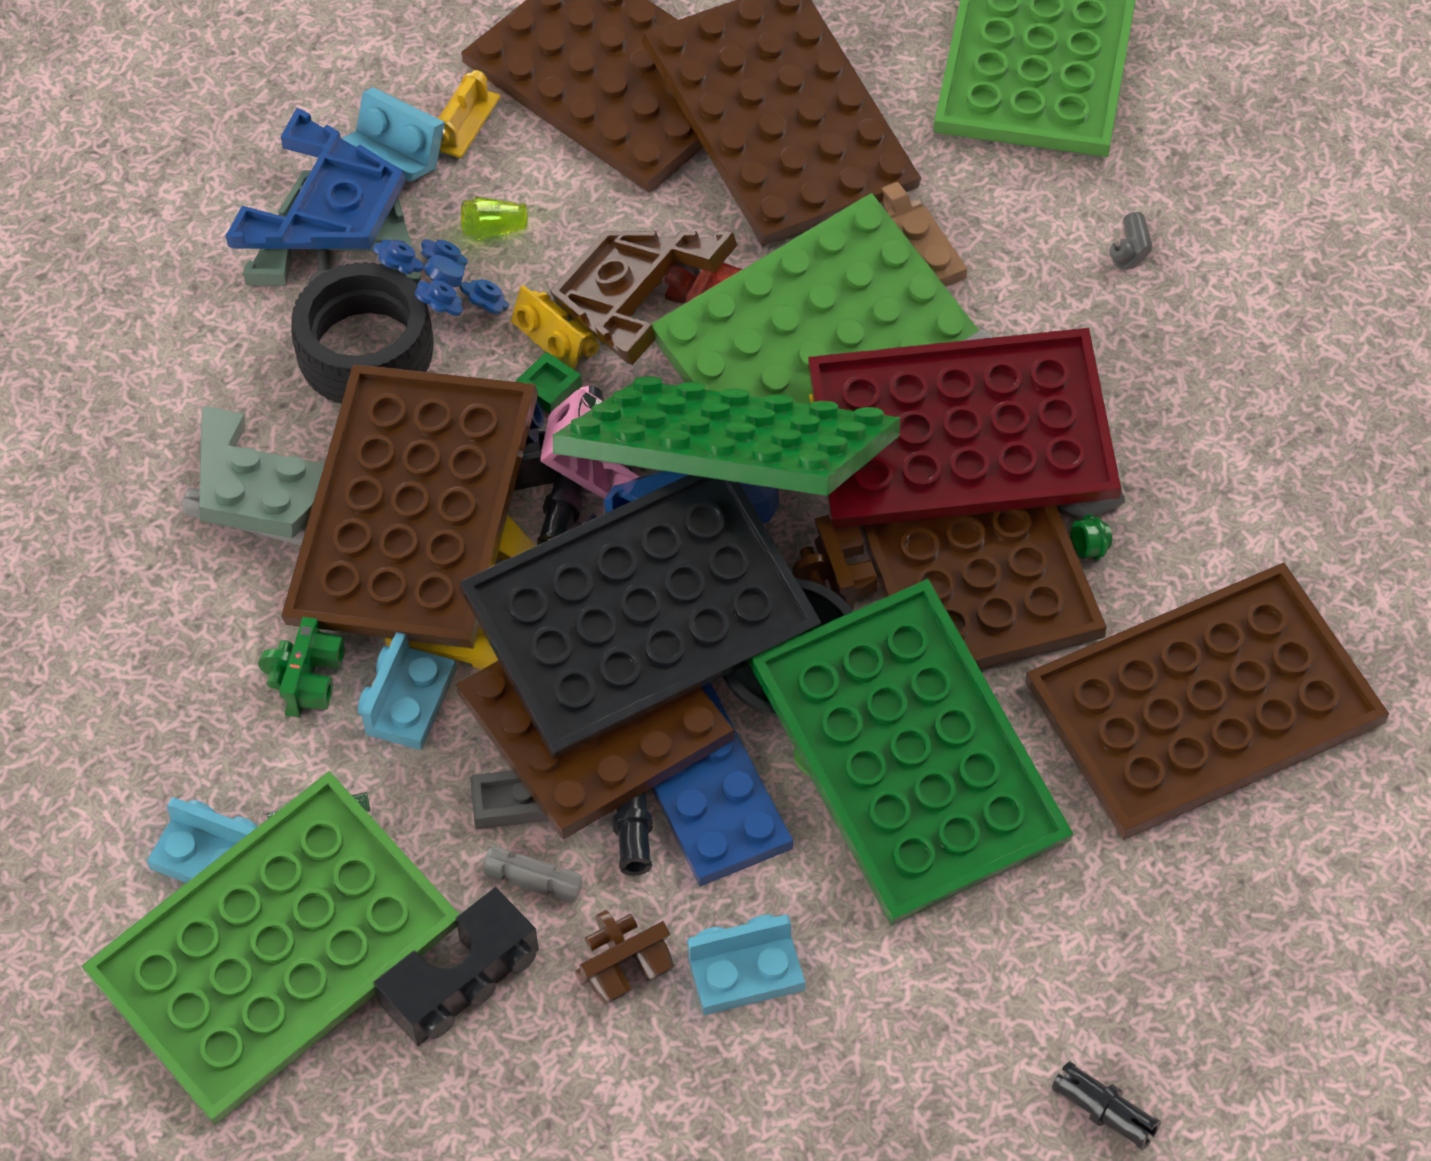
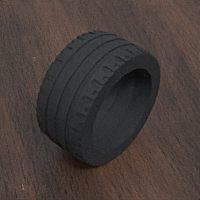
(350, 292)

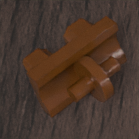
(830, 564)
(604, 970)

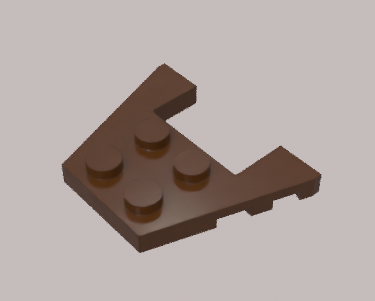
(621, 272)

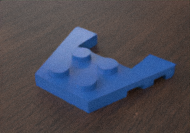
(337, 205)

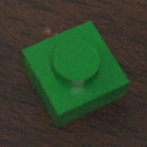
(553, 381)

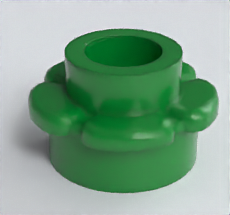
(1091, 537)

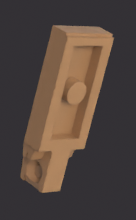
(924, 234)

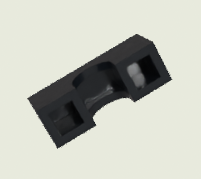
(428, 997)

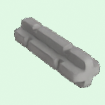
(532, 874)

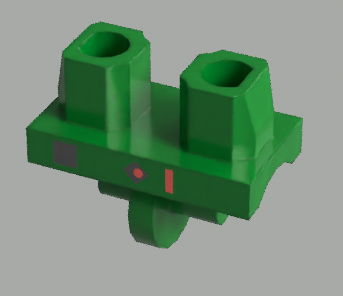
(293, 667)

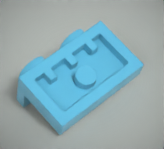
(398, 133)
(405, 693)
(195, 839)
(744, 963)

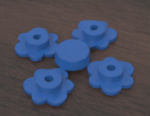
(446, 271)

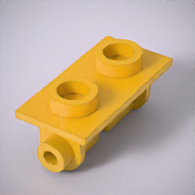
(466, 113)
(548, 327)

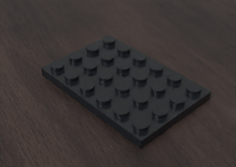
(637, 608)

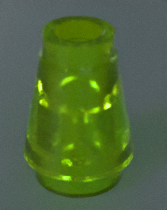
(492, 217)

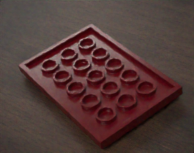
(978, 427)

